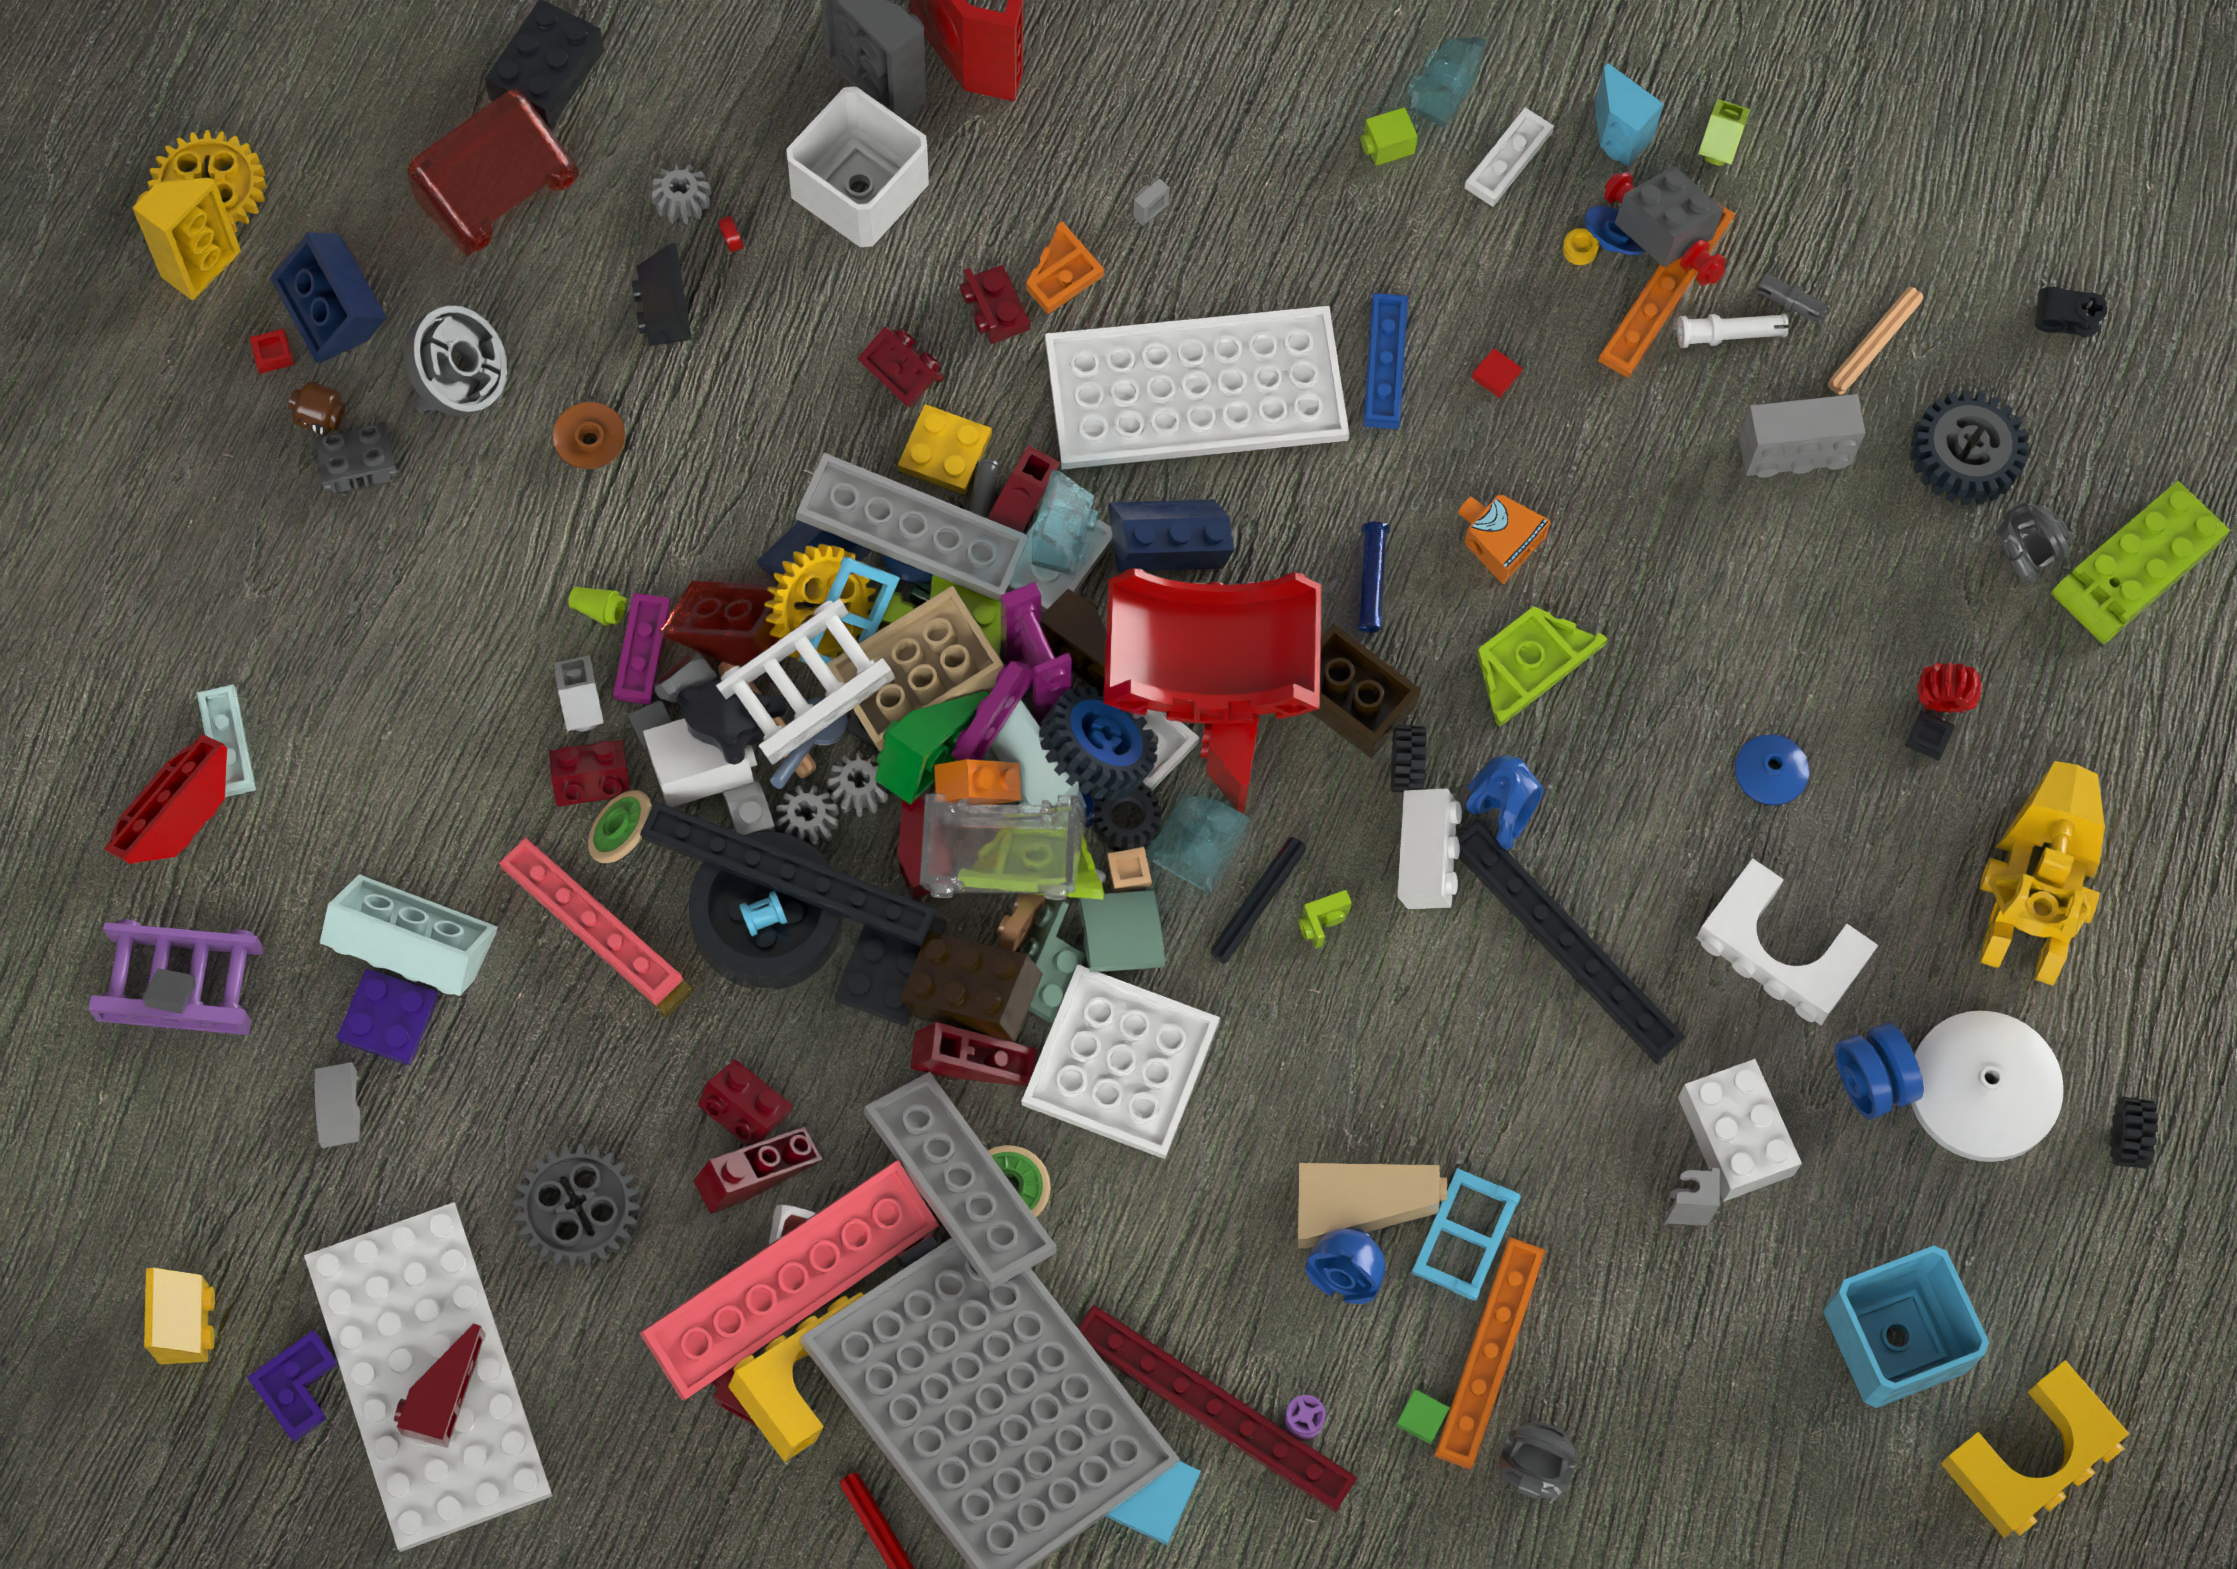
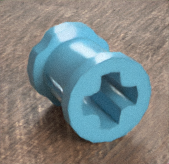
(763, 913)

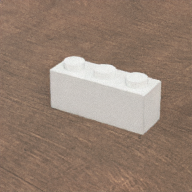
(1428, 849)

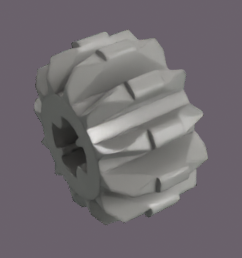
(680, 194)
(844, 785)
(819, 809)

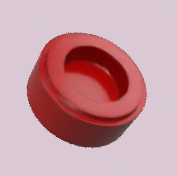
(730, 234)

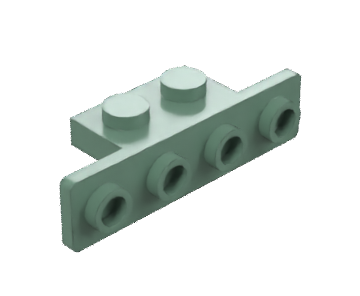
(1053, 958)

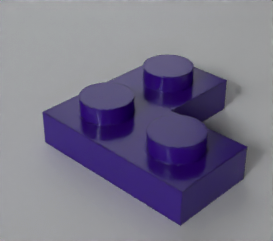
(284, 1384)

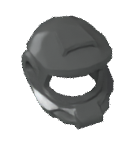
(2033, 539)
(1538, 1460)

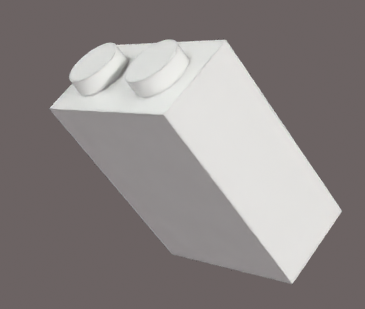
(690, 767)

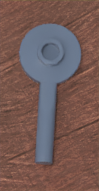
(827, 736)

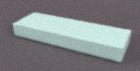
(224, 723)

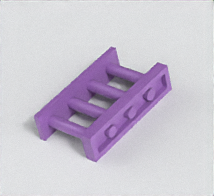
(225, 1018)

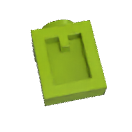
(1326, 911)

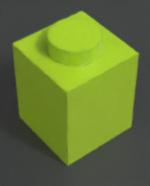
(1389, 136)

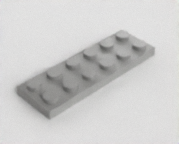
(912, 527)
(960, 1180)

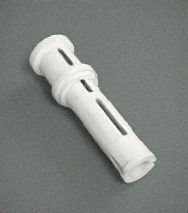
(1714, 329)

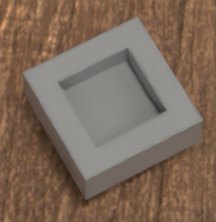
(1150, 201)

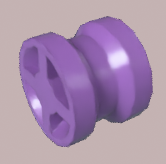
(1307, 1410)

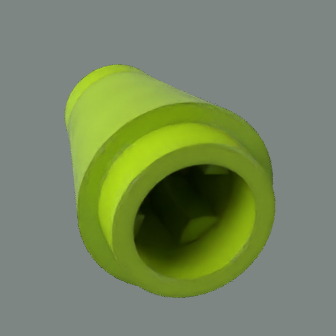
(599, 604)

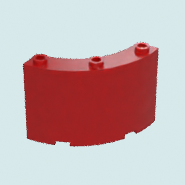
(1213, 648)

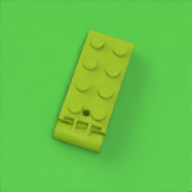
(2140, 562)

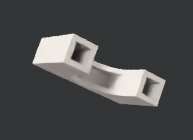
(1809, 988)

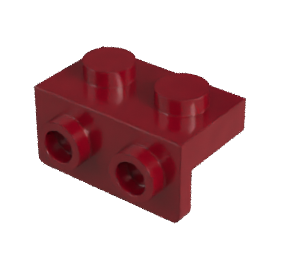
(589, 772)
(743, 1103)

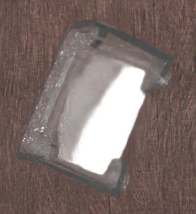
(1001, 847)

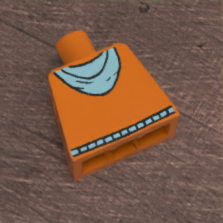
(1502, 533)

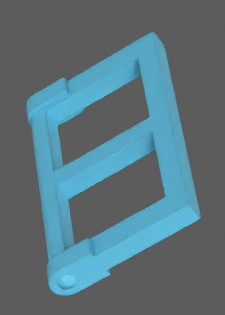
(871, 624)
(1491, 1244)

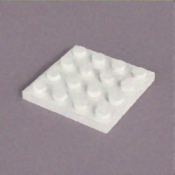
(1120, 1061)

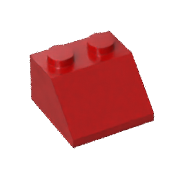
(1230, 758)

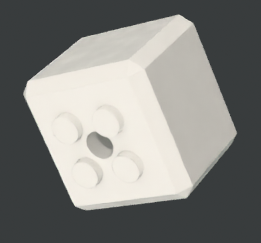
(853, 143)

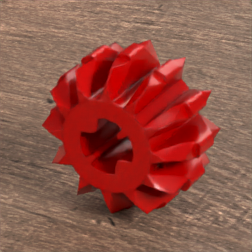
(1949, 687)

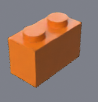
(978, 781)

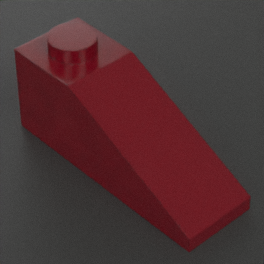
(971, 1056)
(438, 1395)

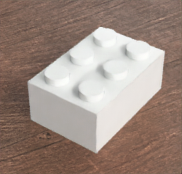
(1739, 1129)

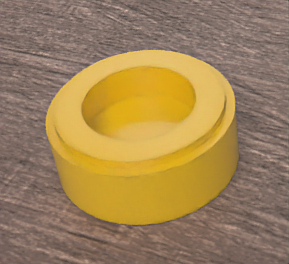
(1580, 246)

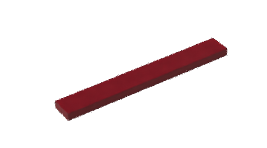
(1217, 1410)

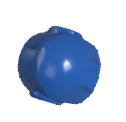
(1510, 787)

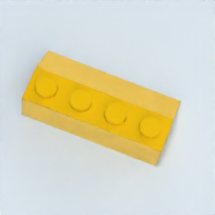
(187, 232)

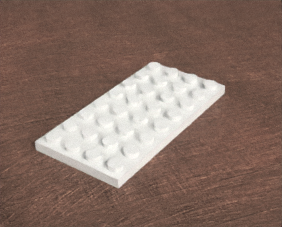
(1196, 387)
(391, 1313)

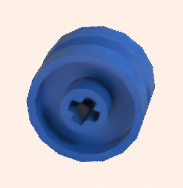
(1879, 1070)

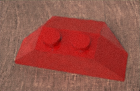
(172, 804)

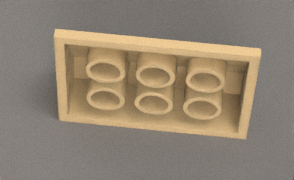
(934, 658)

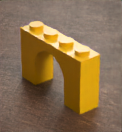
(769, 1393)
(2087, 1435)

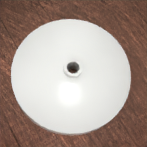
(1980, 1117)

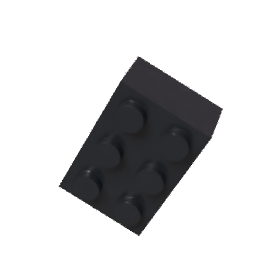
(547, 60)

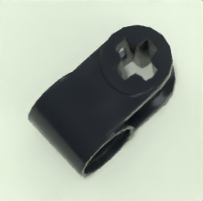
(2068, 311)

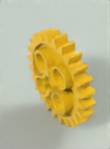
(240, 182)
(819, 569)

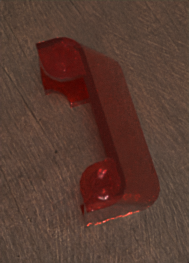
(488, 169)

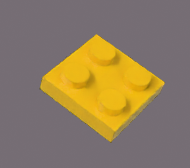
(944, 449)

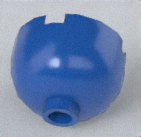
(1347, 1264)

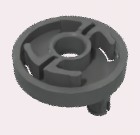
(431, 365)

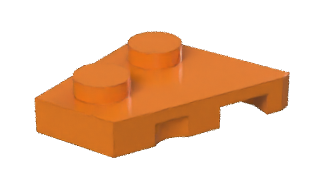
(1062, 271)

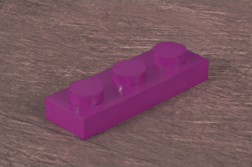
(641, 649)
(994, 711)

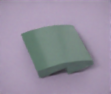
(1122, 932)

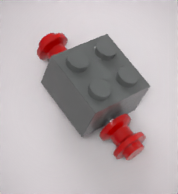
(1669, 220)

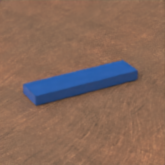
(1385, 361)

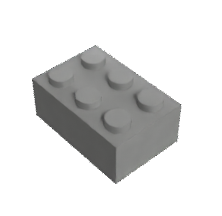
(1801, 435)

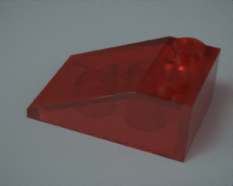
(723, 620)

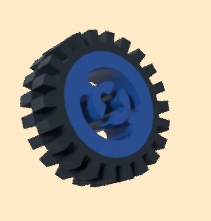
(1097, 744)

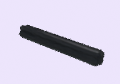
(1258, 900)

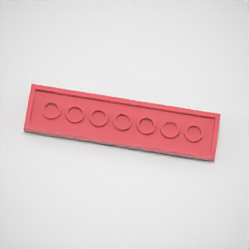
(788, 1280)

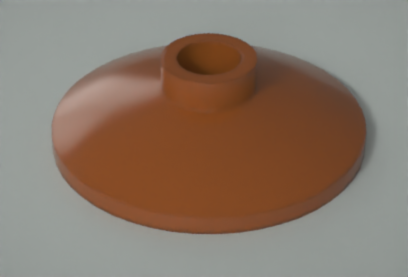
(584, 422)

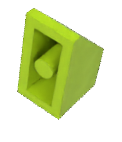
(1723, 132)

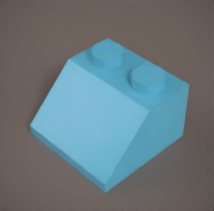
(1624, 116)

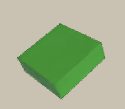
(1422, 1416)

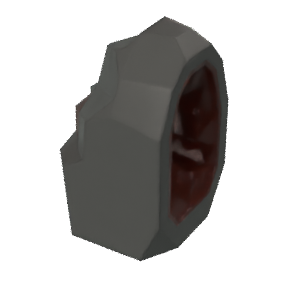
(687, 672)

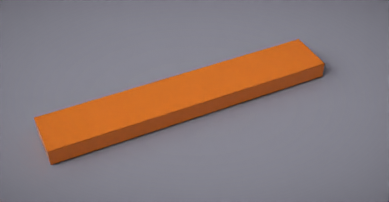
(1653, 310)
(1489, 1353)

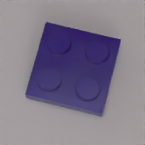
(387, 1017)

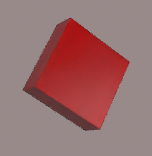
(271, 351)
(1496, 373)

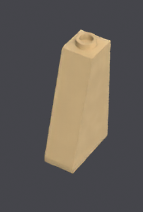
(1364, 1197)

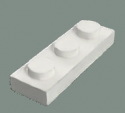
(1509, 157)

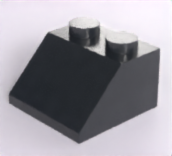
(662, 298)

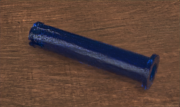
(1372, 576)

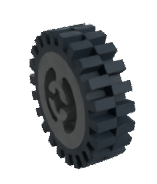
(1991, 463)

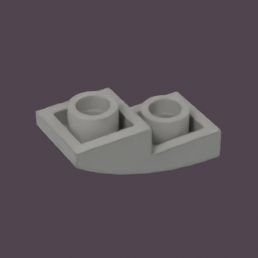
(336, 1105)

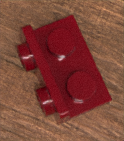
(995, 303)
(901, 365)

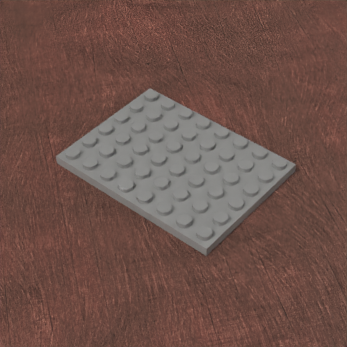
(989, 1407)

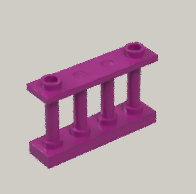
(1026, 643)

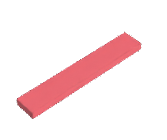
(591, 921)

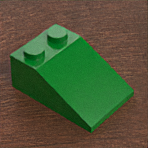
(920, 742)

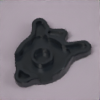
(725, 721)

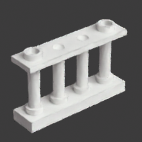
(839, 696)

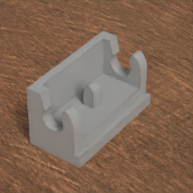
(1697, 1204)

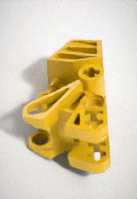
(2052, 902)

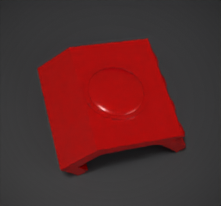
(976, 43)

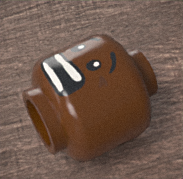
(316, 408)

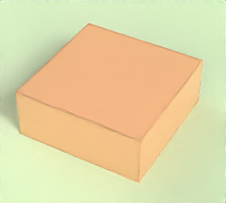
(1129, 870)

